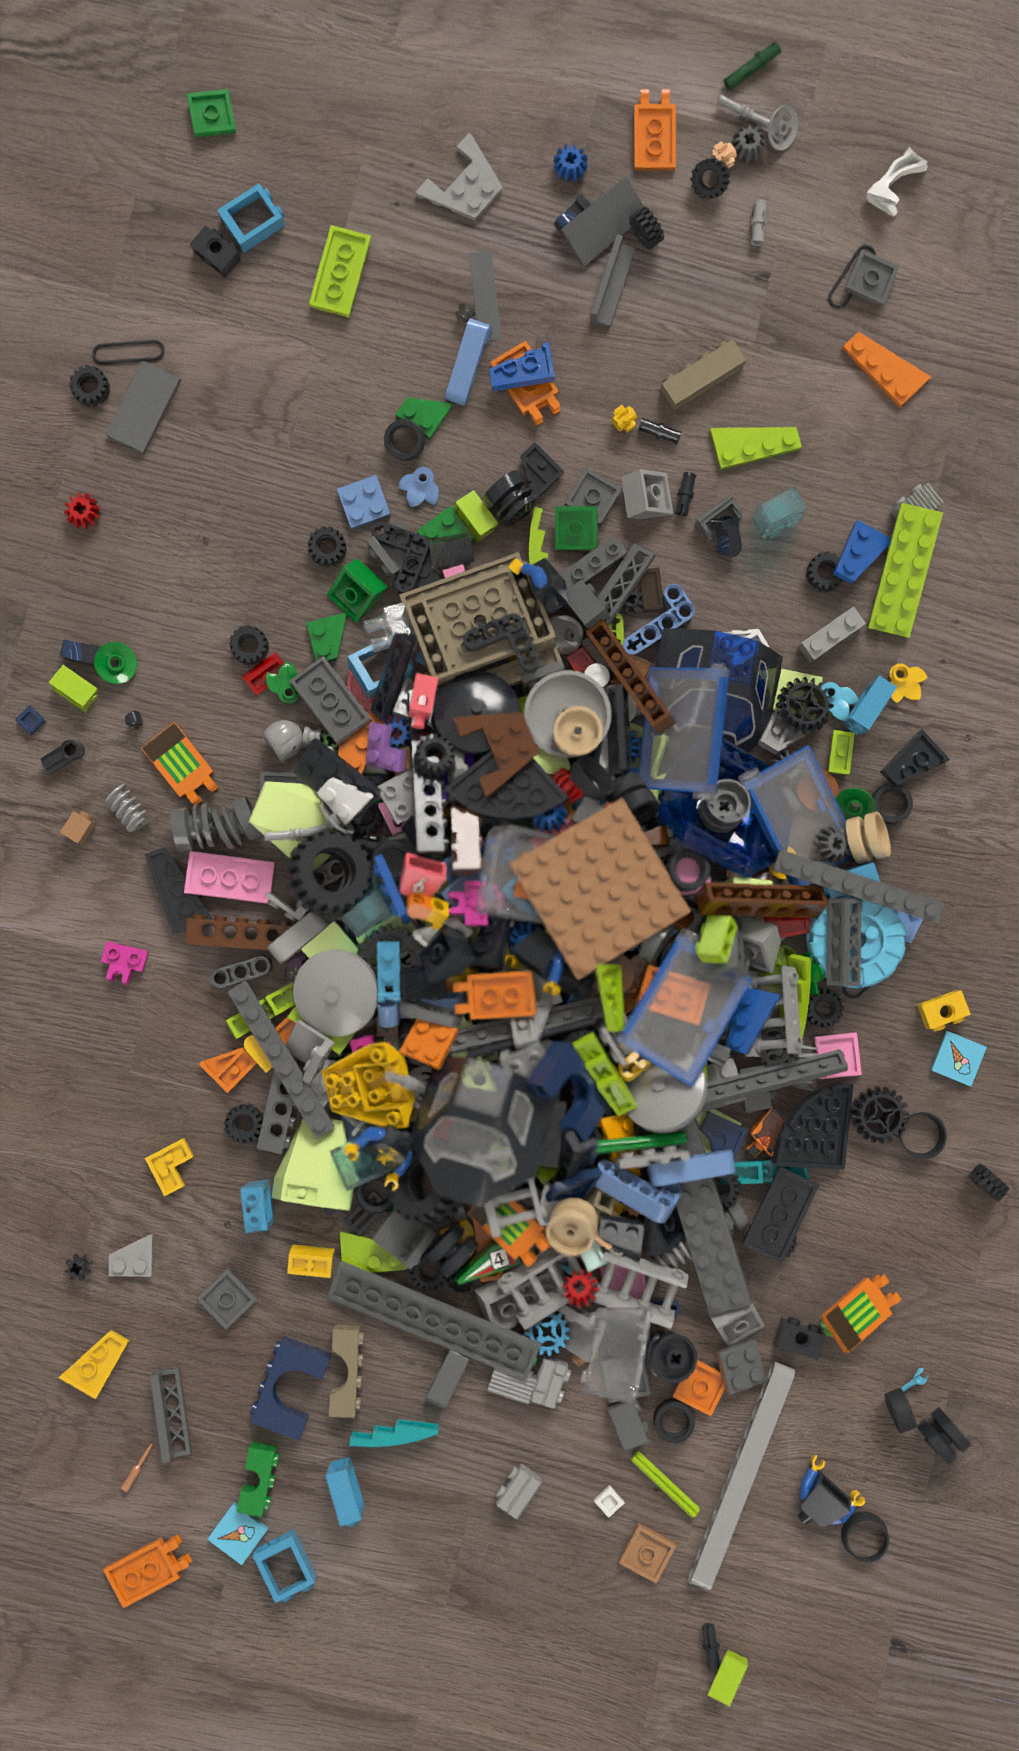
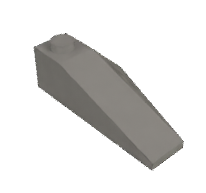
(501, 1307)

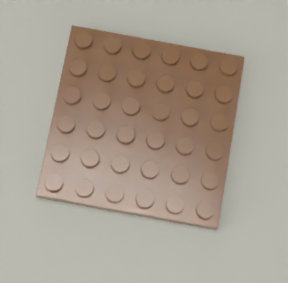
(599, 888)

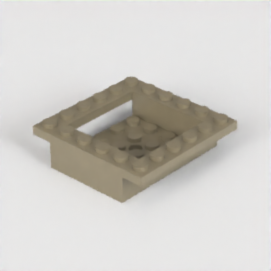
(449, 607)

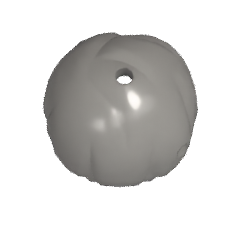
(564, 629)
(284, 738)

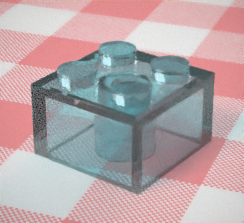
(779, 513)
(369, 911)
(358, 1171)

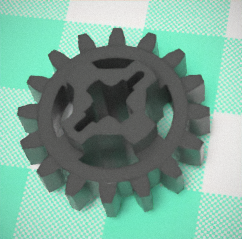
(769, 1054)

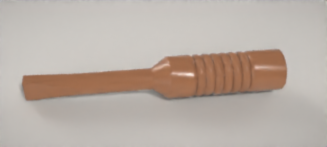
(135, 1472)

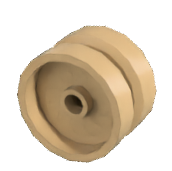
(574, 744)
(868, 837)
(572, 1226)

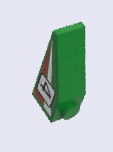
(486, 1262)

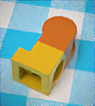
(428, 909)

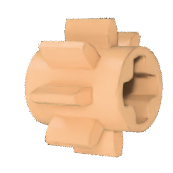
(724, 152)

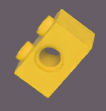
(956, 1007)

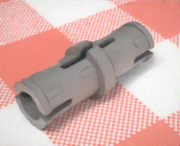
(758, 222)

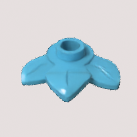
(841, 699)

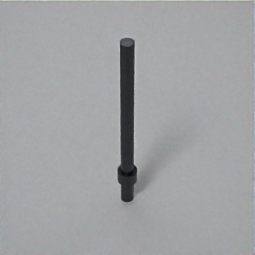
(488, 1048)

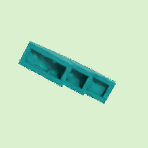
(761, 1171)
(403, 1432)

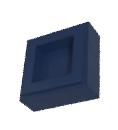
(30, 720)

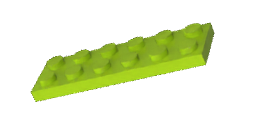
(905, 570)

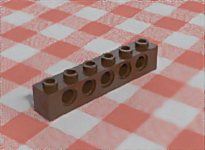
(631, 677)
(761, 900)
(195, 933)

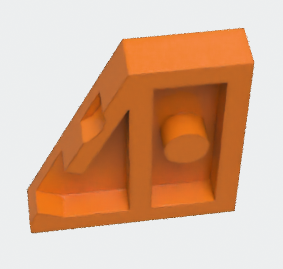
(229, 1067)

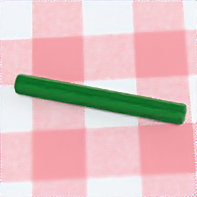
(641, 1142)

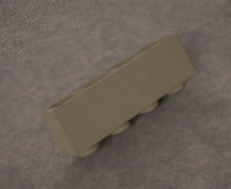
(703, 374)

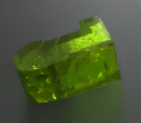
(781, 960)

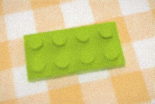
(340, 271)

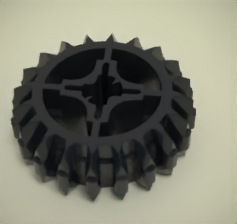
(821, 709)
(871, 1116)

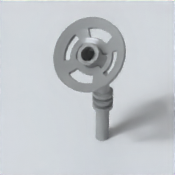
(773, 126)
(331, 823)
(412, 1083)

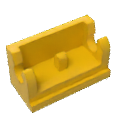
(310, 1261)

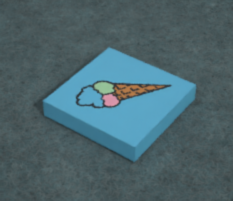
(958, 1058)
(237, 1534)

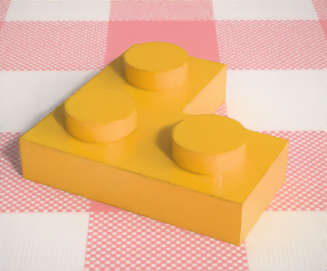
(164, 1162)

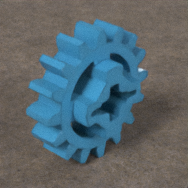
(553, 1323)

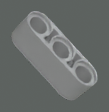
(297, 937)

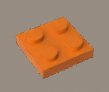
(429, 1043)
(701, 1389)

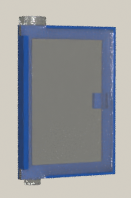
(689, 751)
(794, 806)
(682, 1011)

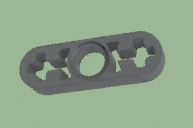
(430, 1013)

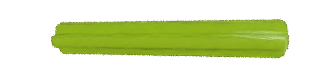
(665, 1484)

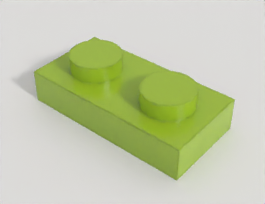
(840, 752)

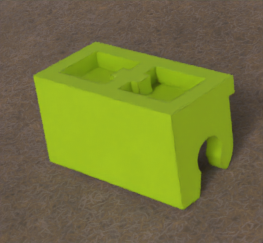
(475, 516)
(73, 688)
(728, 1677)

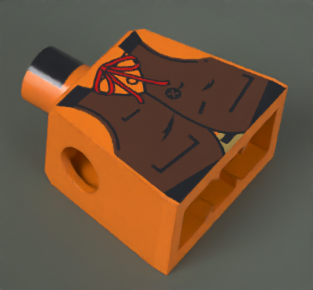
(765, 1132)

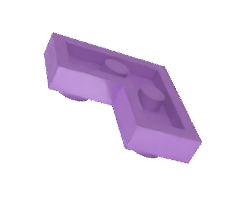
(379, 750)

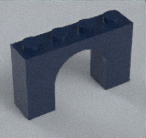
(588, 1103)
(270, 1410)

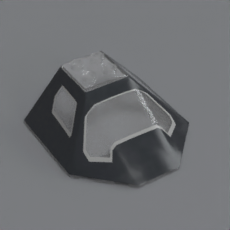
(480, 1130)

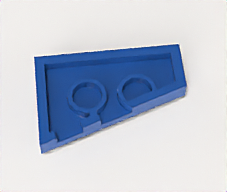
(527, 370)
(860, 550)
(390, 889)
(749, 1019)

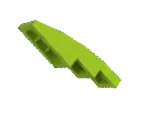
(536, 538)
(803, 969)
(273, 1005)
(605, 1074)

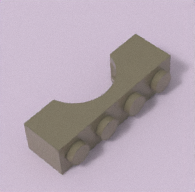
(347, 1343)

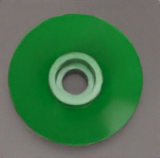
(125, 661)
(855, 795)

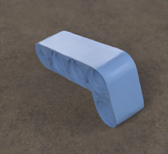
(467, 361)
(656, 627)
(389, 1011)
(698, 1167)
(637, 1193)

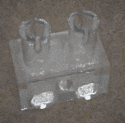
(393, 619)

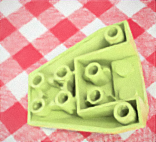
(287, 807)
(309, 1172)

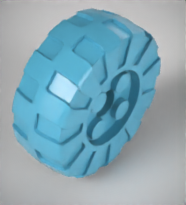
(881, 941)

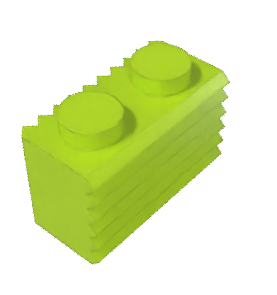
(716, 939)

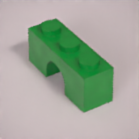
(255, 1498)

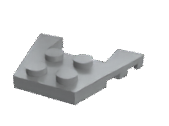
(473, 188)

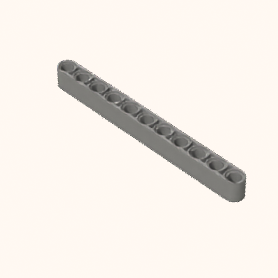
(741, 1476)

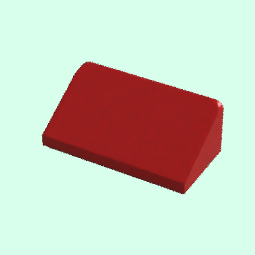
(257, 675)

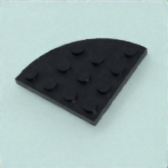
(521, 797)
(817, 1130)

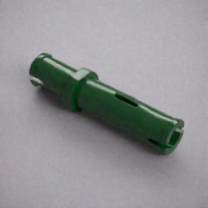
(758, 61)

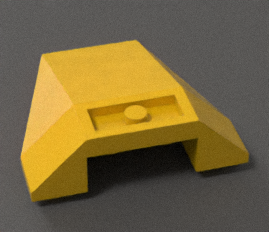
(359, 1086)

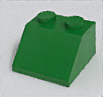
(356, 590)

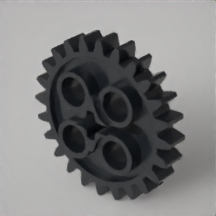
(411, 947)

